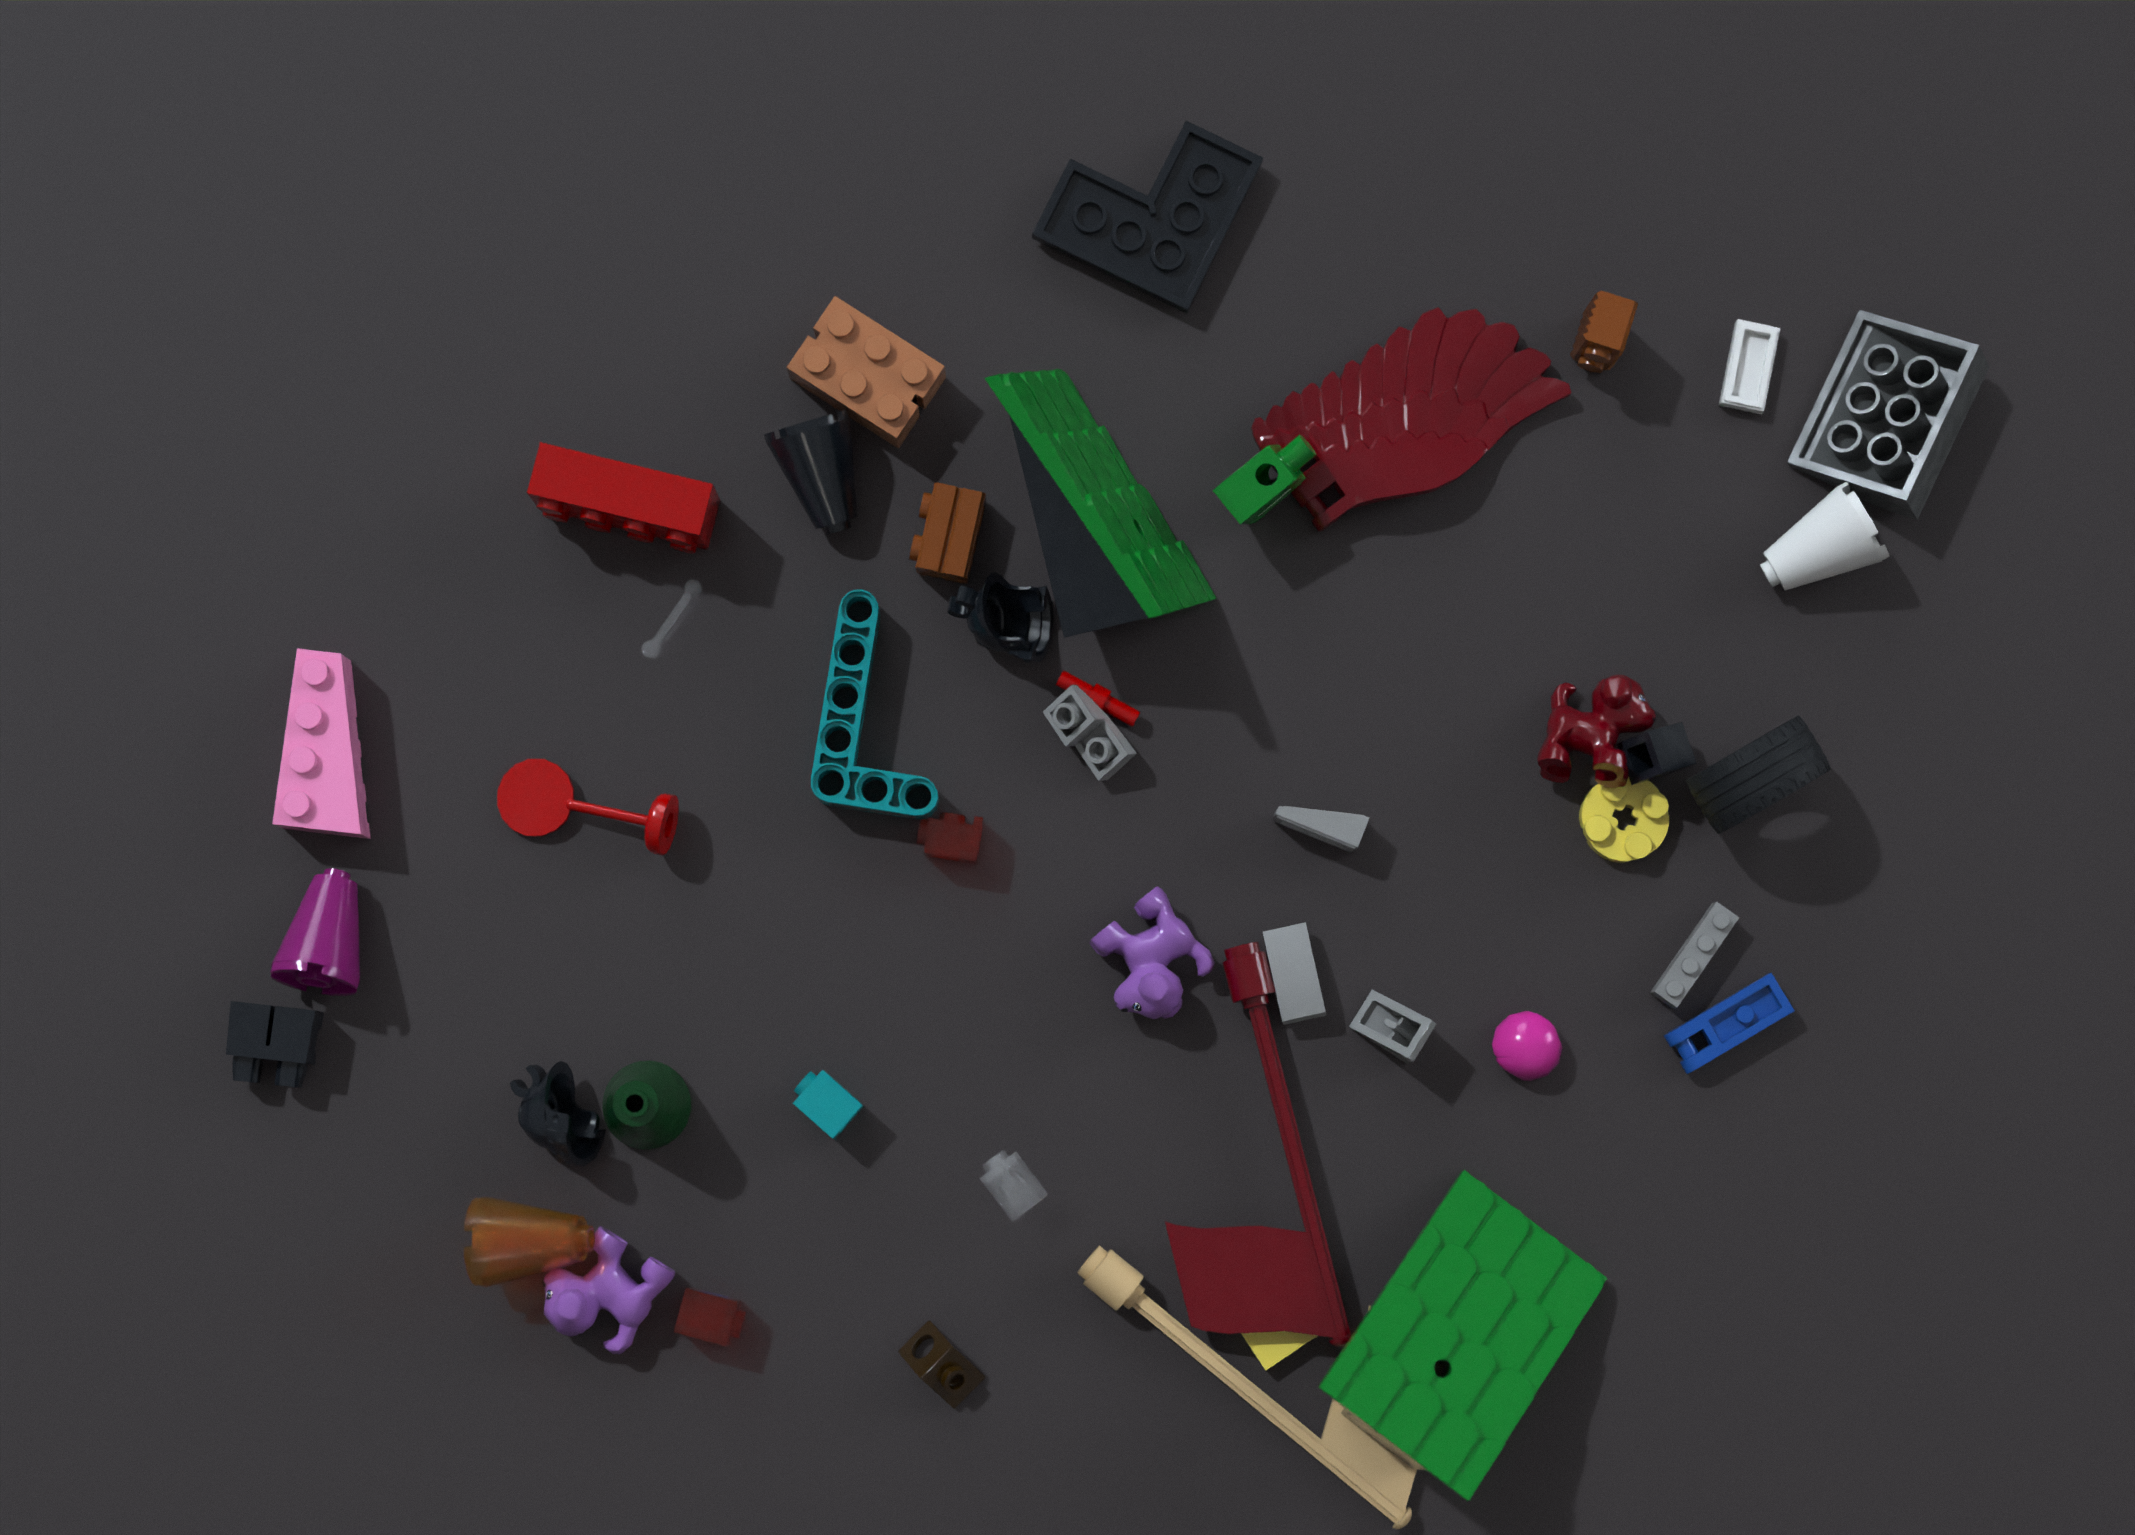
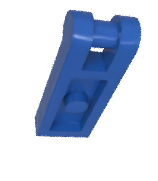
(1730, 1022)

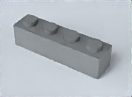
(1694, 955)

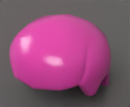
(1527, 1045)

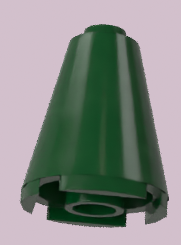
(664, 1108)

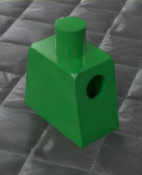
(1249, 490)

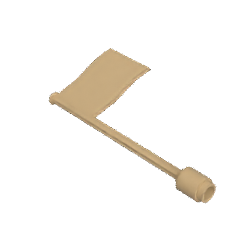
(1343, 1447)

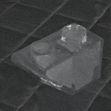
(1012, 1184)

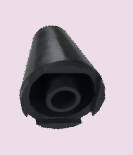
(819, 468)

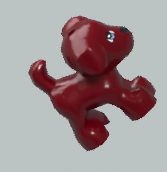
(1616, 709)

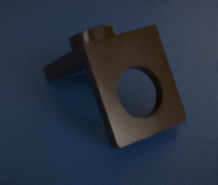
(943, 1368)

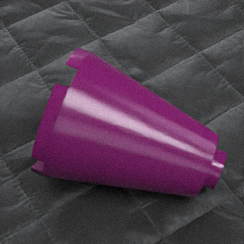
(323, 938)

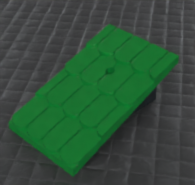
(1096, 526)
(1487, 1302)

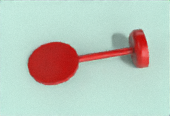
(539, 798)

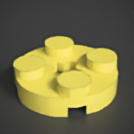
(1634, 841)

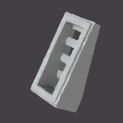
(1331, 827)

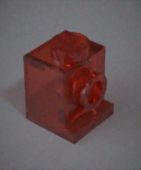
(951, 837)

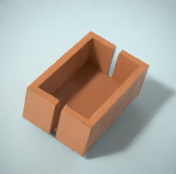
(866, 371)

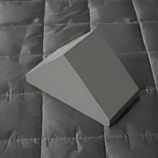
(1392, 1026)

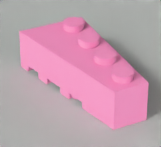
(321, 752)

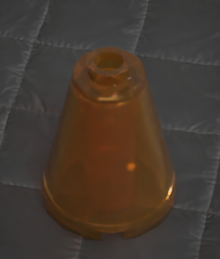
(521, 1240)

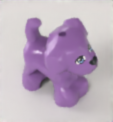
(1151, 986)
(575, 1300)

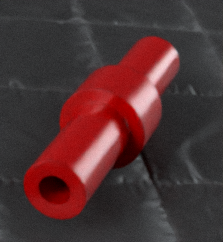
(1102, 698)

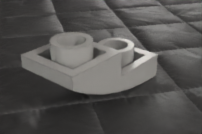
(1086, 726)
(1294, 973)

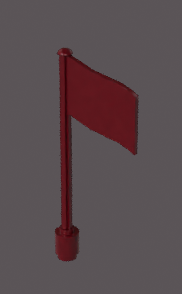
(1261, 1274)

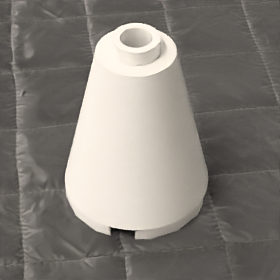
(1825, 543)

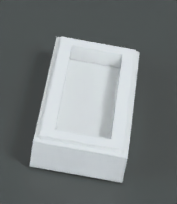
(1749, 366)

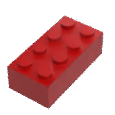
(623, 497)

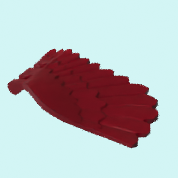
(1411, 411)

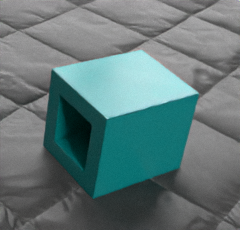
(826, 1102)

